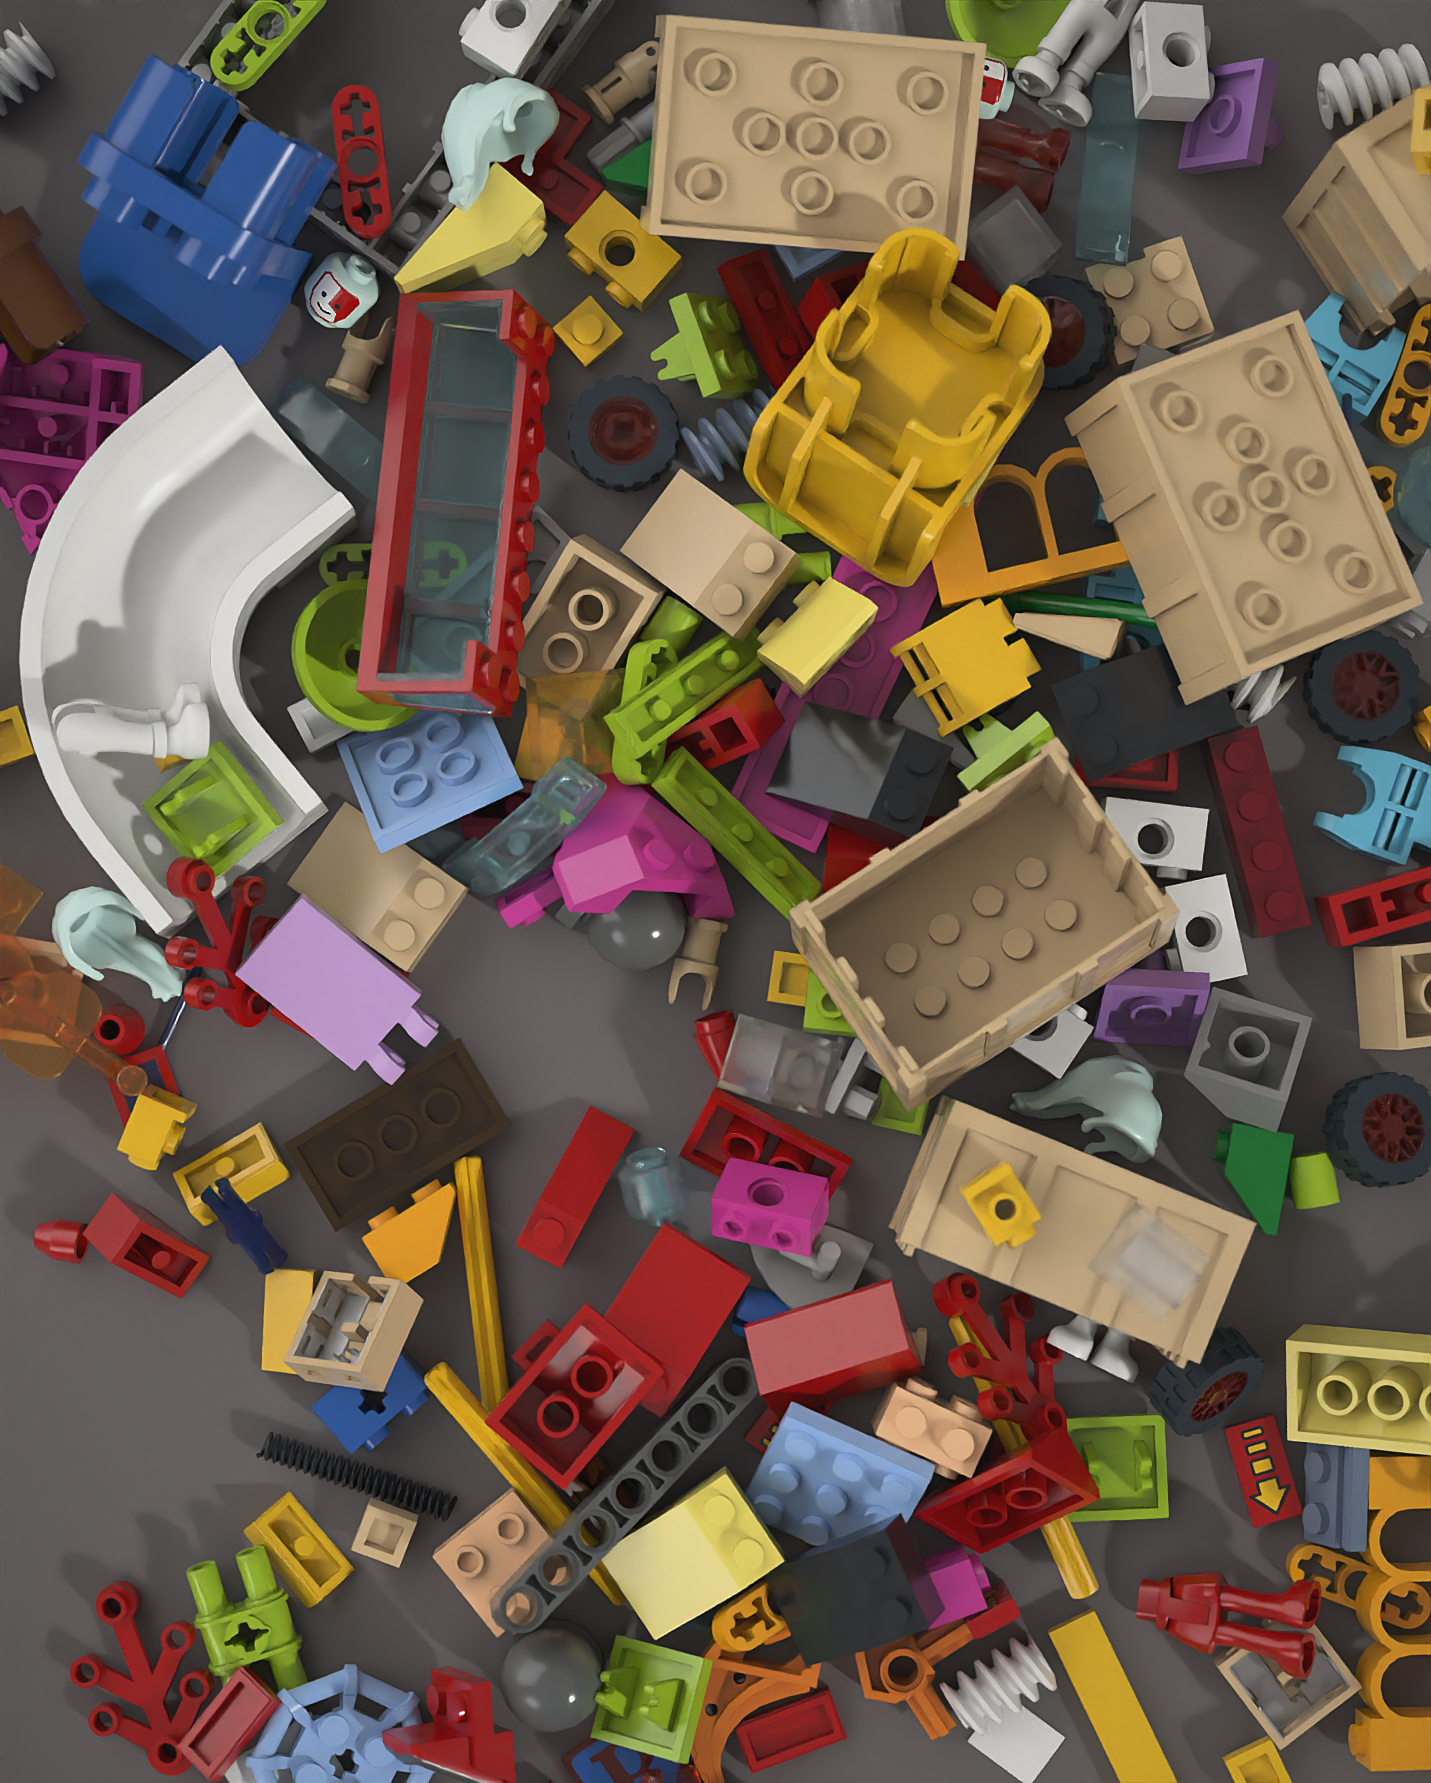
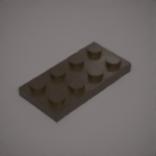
(397, 1134)

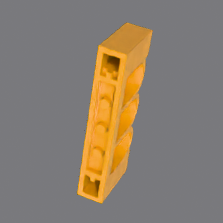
(960, 559)
(1382, 1734)

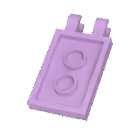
(336, 988)

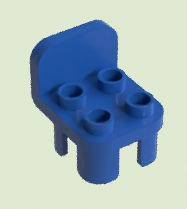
(187, 256)

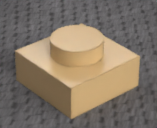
(384, 1532)

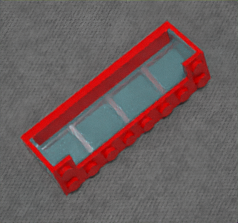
(456, 503)

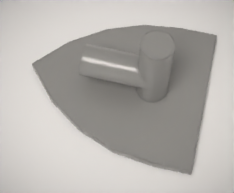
(805, 1279)

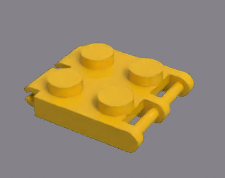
(968, 663)

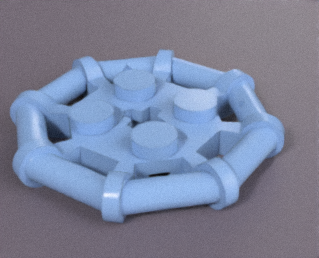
(336, 1732)

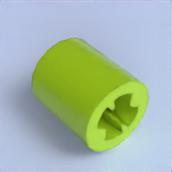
(672, 623)
(1313, 1180)

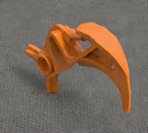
(772, 1680)

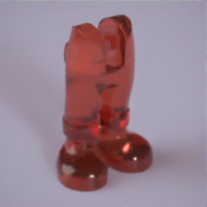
(1046, 149)

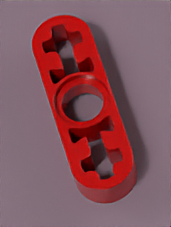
(371, 123)

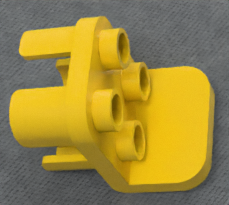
(898, 407)

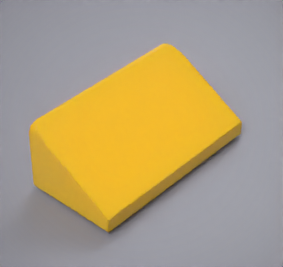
(246, 1161)
(285, 1303)
(299, 1550)

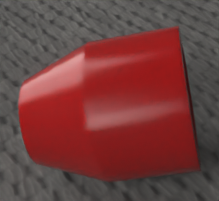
(62, 1240)

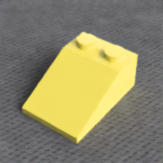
(479, 240)
(816, 634)
(693, 1554)

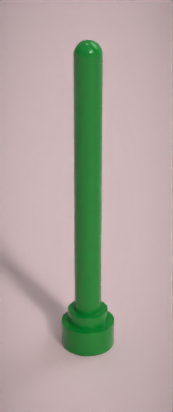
(1075, 606)

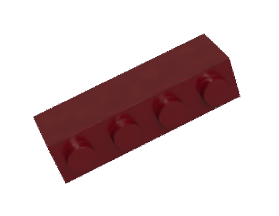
(1255, 832)

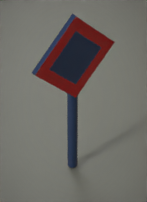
(154, 1061)

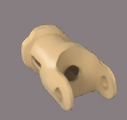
(628, 80)
(361, 360)
(698, 956)

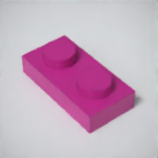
(529, 899)

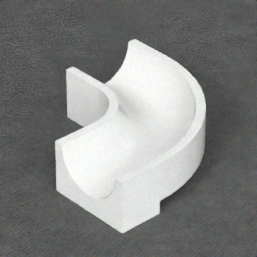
(152, 589)

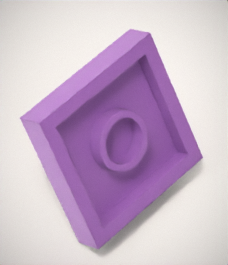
(1236, 122)
(1152, 1005)

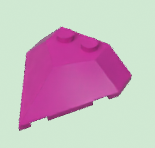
(55, 422)
(638, 845)

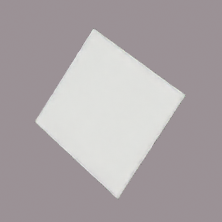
(1019, 1744)

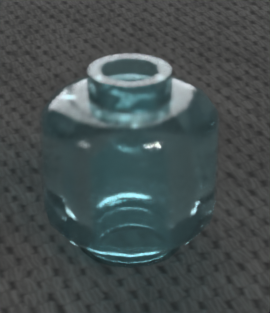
(654, 1186)

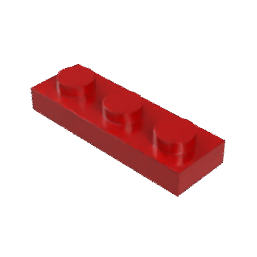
(766, 313)

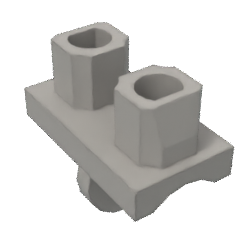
(847, 1091)

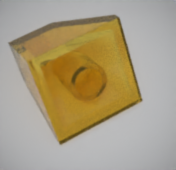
(568, 719)

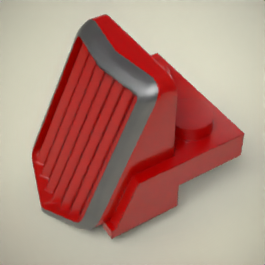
(462, 1736)

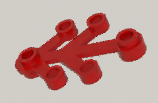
(194, 881)
(1038, 1410)
(147, 1686)

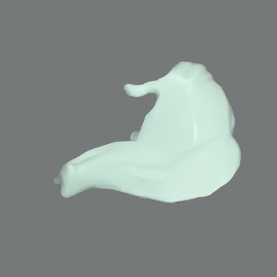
(492, 126)
(100, 932)
(1111, 1097)

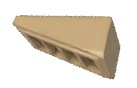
(1088, 635)

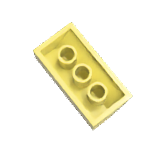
(1359, 1388)

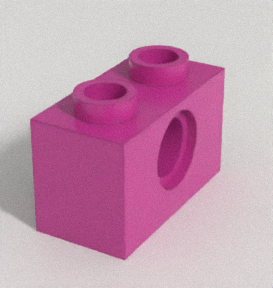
(770, 1206)
(959, 1582)

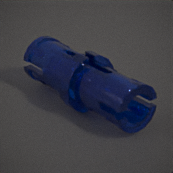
(244, 1226)

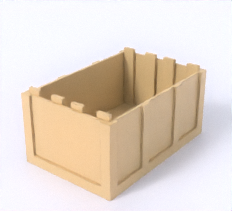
(810, 134)
(1369, 220)
(1243, 505)
(982, 926)
(1079, 1209)

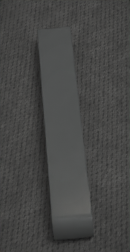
(602, 1501)

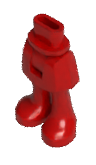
(1197, 1607)

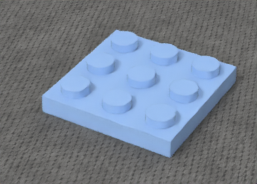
(426, 773)
(832, 1479)

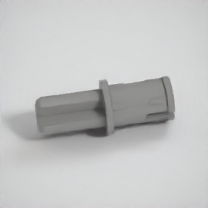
(623, 140)

